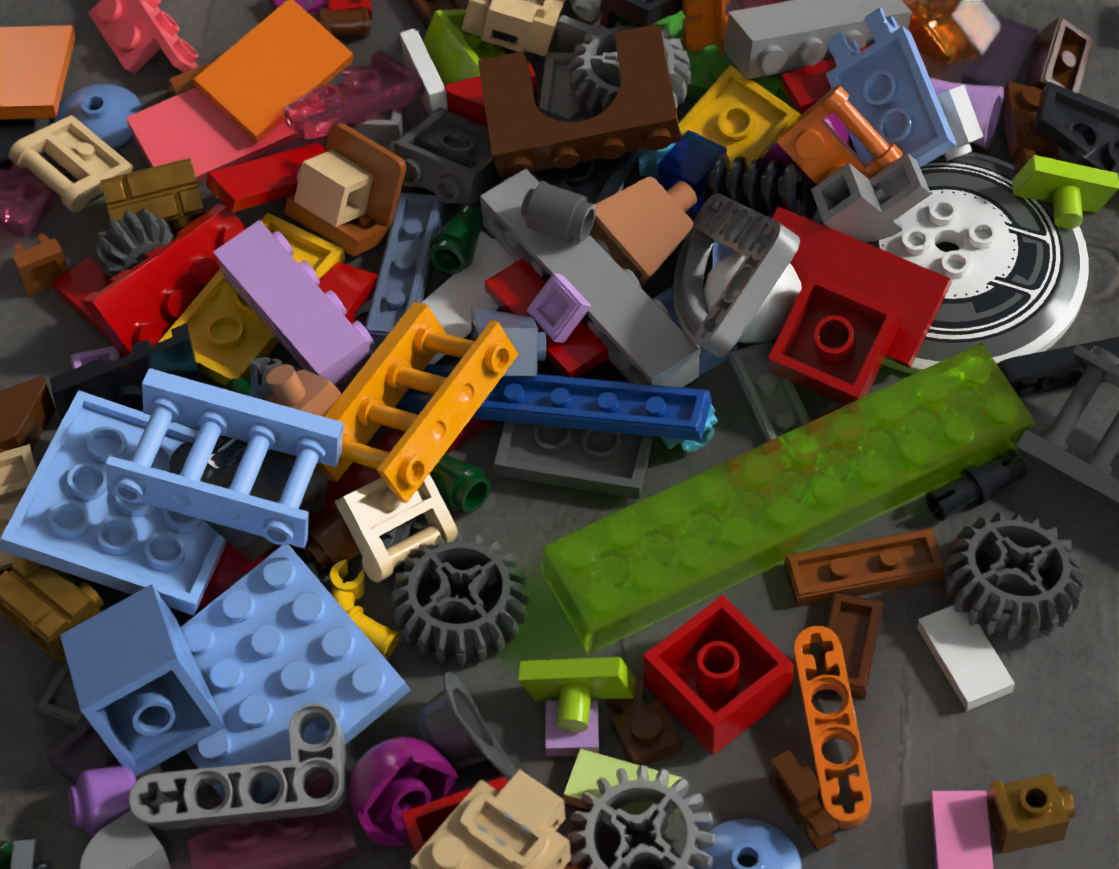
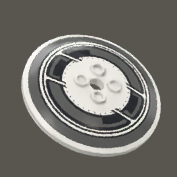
(1015, 270)

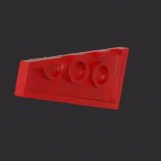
(158, 290)

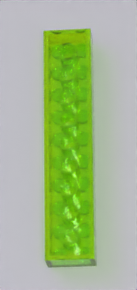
(783, 497)

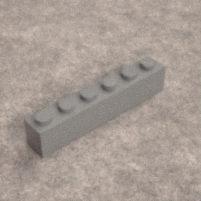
(631, 325)

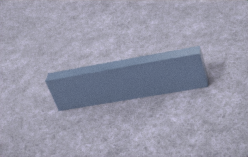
(405, 262)

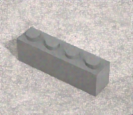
(796, 32)

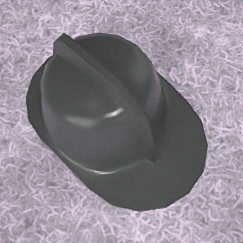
(458, 731)

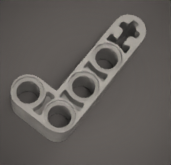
(242, 780)

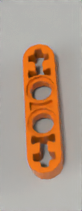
(836, 725)

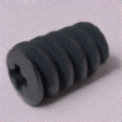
(757, 188)

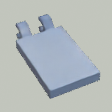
(891, 90)

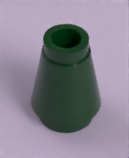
(457, 241)
(458, 481)

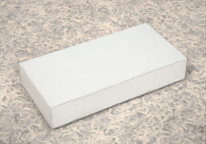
(419, 62)
(965, 657)

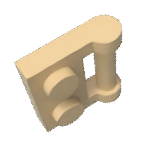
(77, 152)
(377, 510)

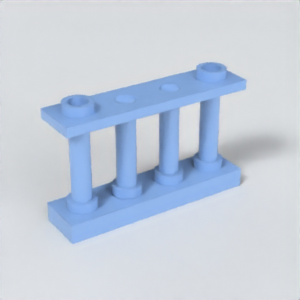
(236, 416)

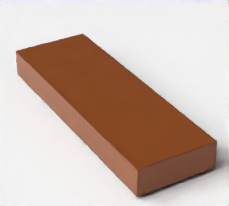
(864, 567)

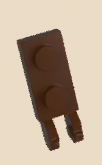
(1019, 116)

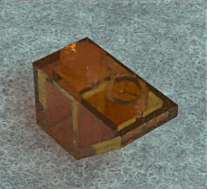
(952, 29)

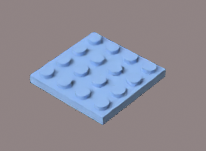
(92, 534)
(271, 650)

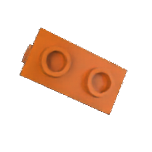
(704, 24)

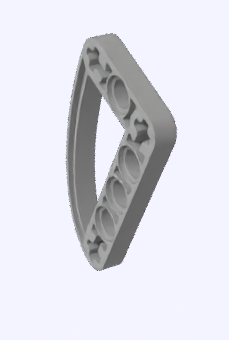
(767, 253)

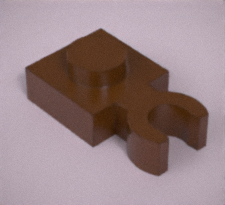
(643, 728)
(798, 792)

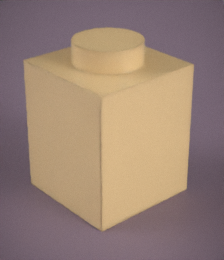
(333, 188)

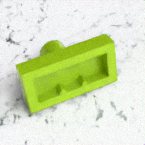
(1066, 186)
(575, 685)

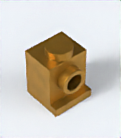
(1023, 826)

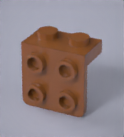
(374, 226)

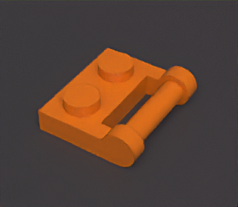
(823, 152)

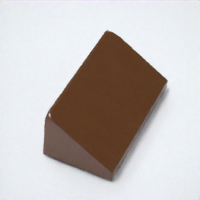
(1060, 56)

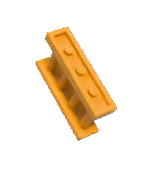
(388, 376)

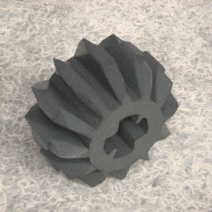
(129, 240)

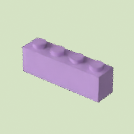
(293, 305)

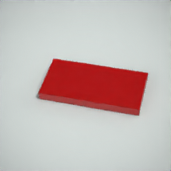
(874, 273)

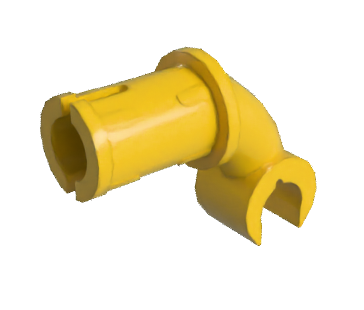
(346, 594)

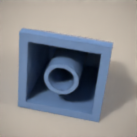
(140, 681)

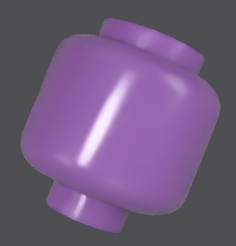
(100, 798)

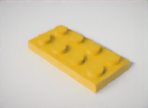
(226, 329)

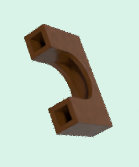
(636, 120)

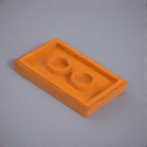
(272, 68)
(33, 70)

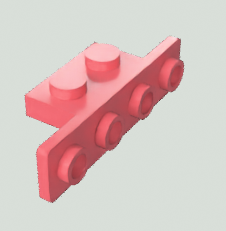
(139, 31)

